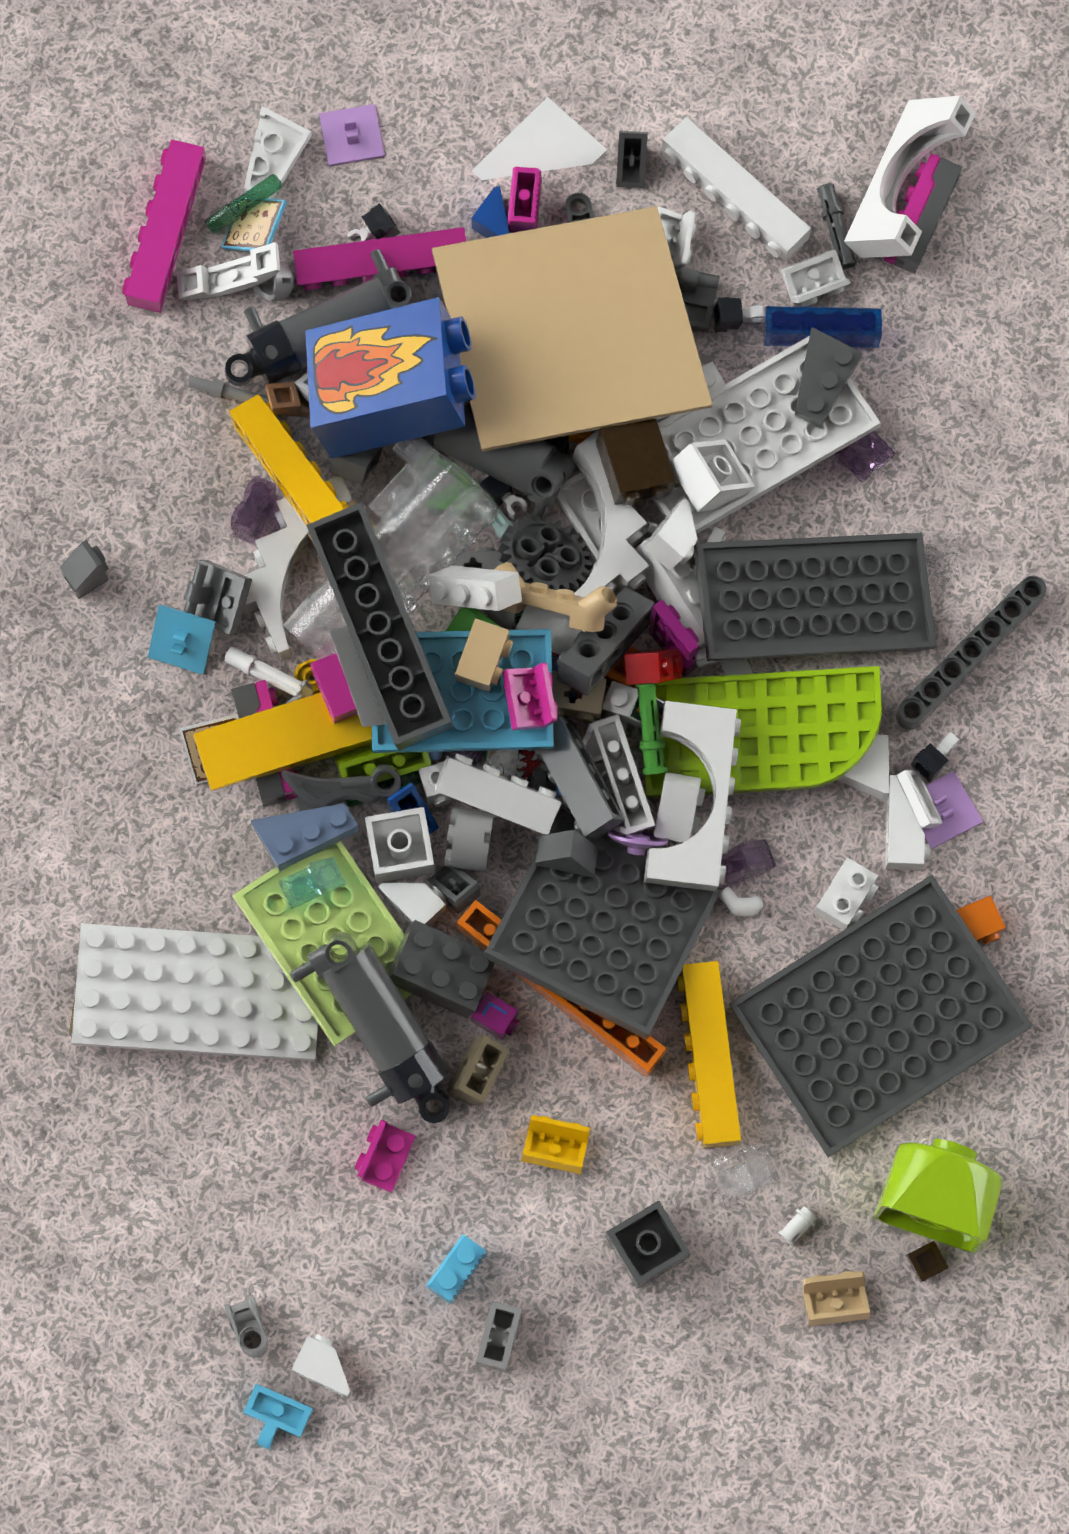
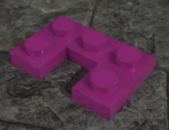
(671, 634)

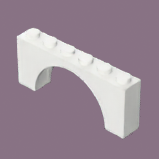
(922, 127)
(711, 737)

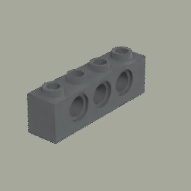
(598, 652)

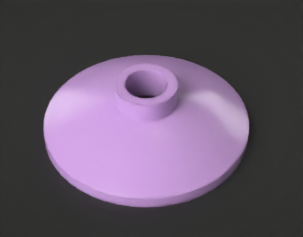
(637, 842)

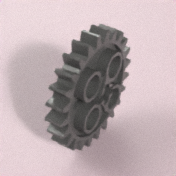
(534, 542)

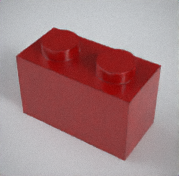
(653, 666)

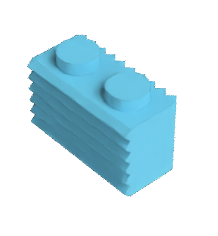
(456, 1269)

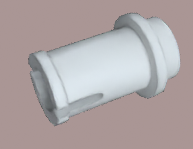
(798, 1225)

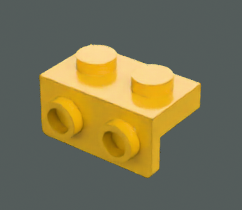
(555, 1144)

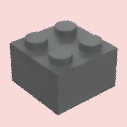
(647, 1244)

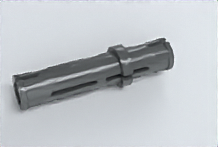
(833, 215)

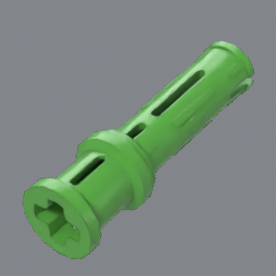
(652, 743)

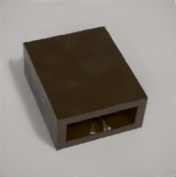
(635, 462)

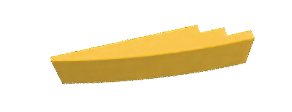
(276, 741)

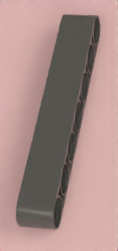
(980, 642)

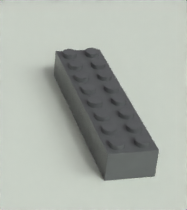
(380, 626)

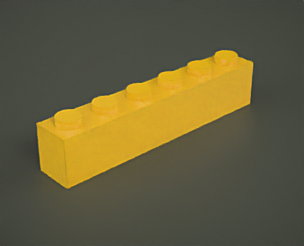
(285, 460)
(710, 1055)

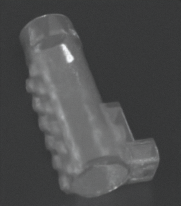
(423, 526)

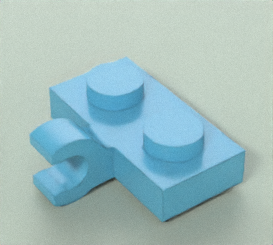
(276, 1413)

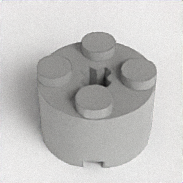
(469, 839)

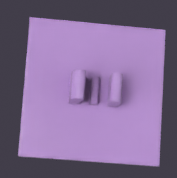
(351, 135)
(954, 809)

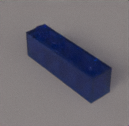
(848, 325)

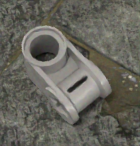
(246, 1321)

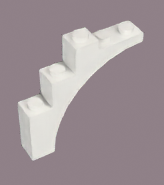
(620, 529)
(278, 555)

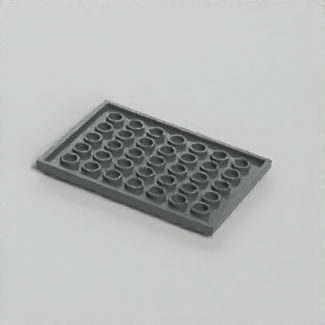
(880, 1015)

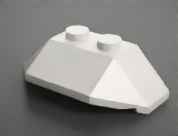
(616, 765)

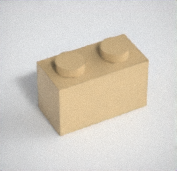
(483, 655)

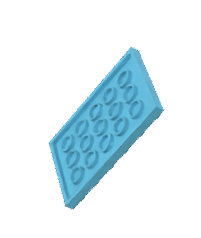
(478, 715)

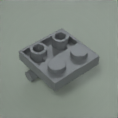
(698, 296)
(217, 595)

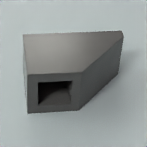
(85, 569)

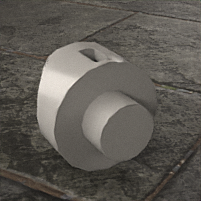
(278, 286)

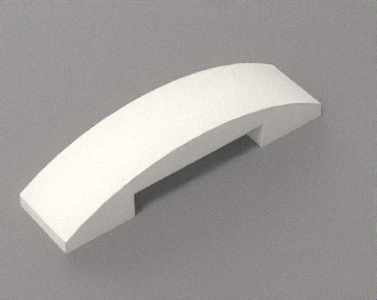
(230, 276)

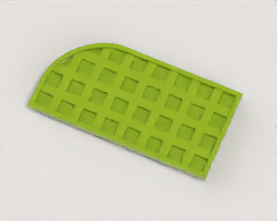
(793, 727)

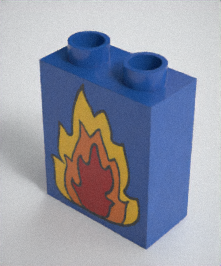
(387, 377)

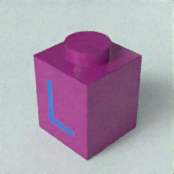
(496, 1016)

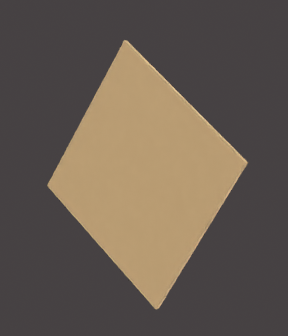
(572, 328)

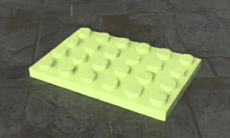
(301, 930)

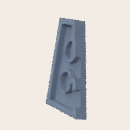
(304, 832)

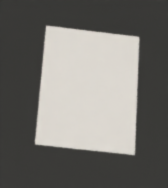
(543, 141)

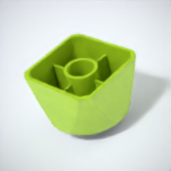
(940, 1194)

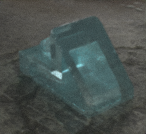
(312, 882)

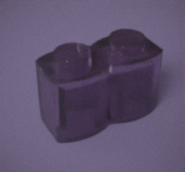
(250, 515)

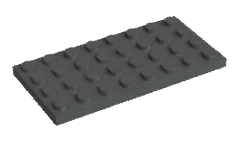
(814, 596)

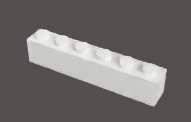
(735, 189)

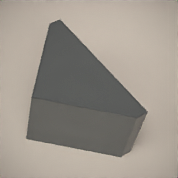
(631, 159)
(567, 852)
(456, 886)

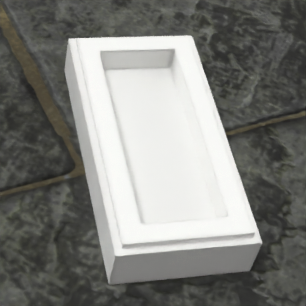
(919, 799)

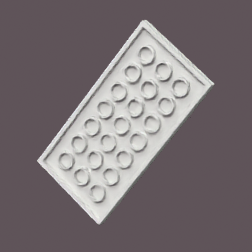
(762, 429)
(187, 995)

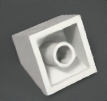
(710, 474)
(400, 844)

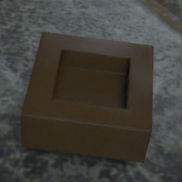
(927, 1261)

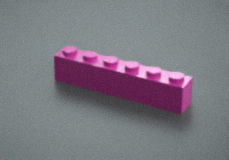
(165, 225)
(353, 259)

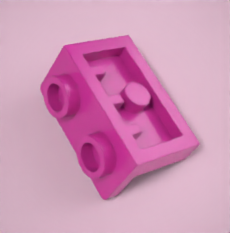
(384, 1156)

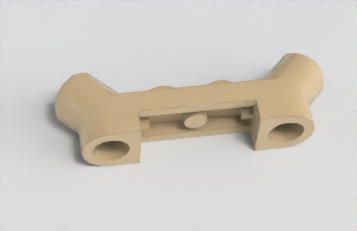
(585, 612)

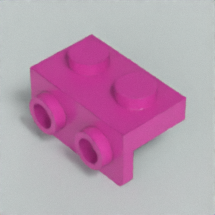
(530, 697)

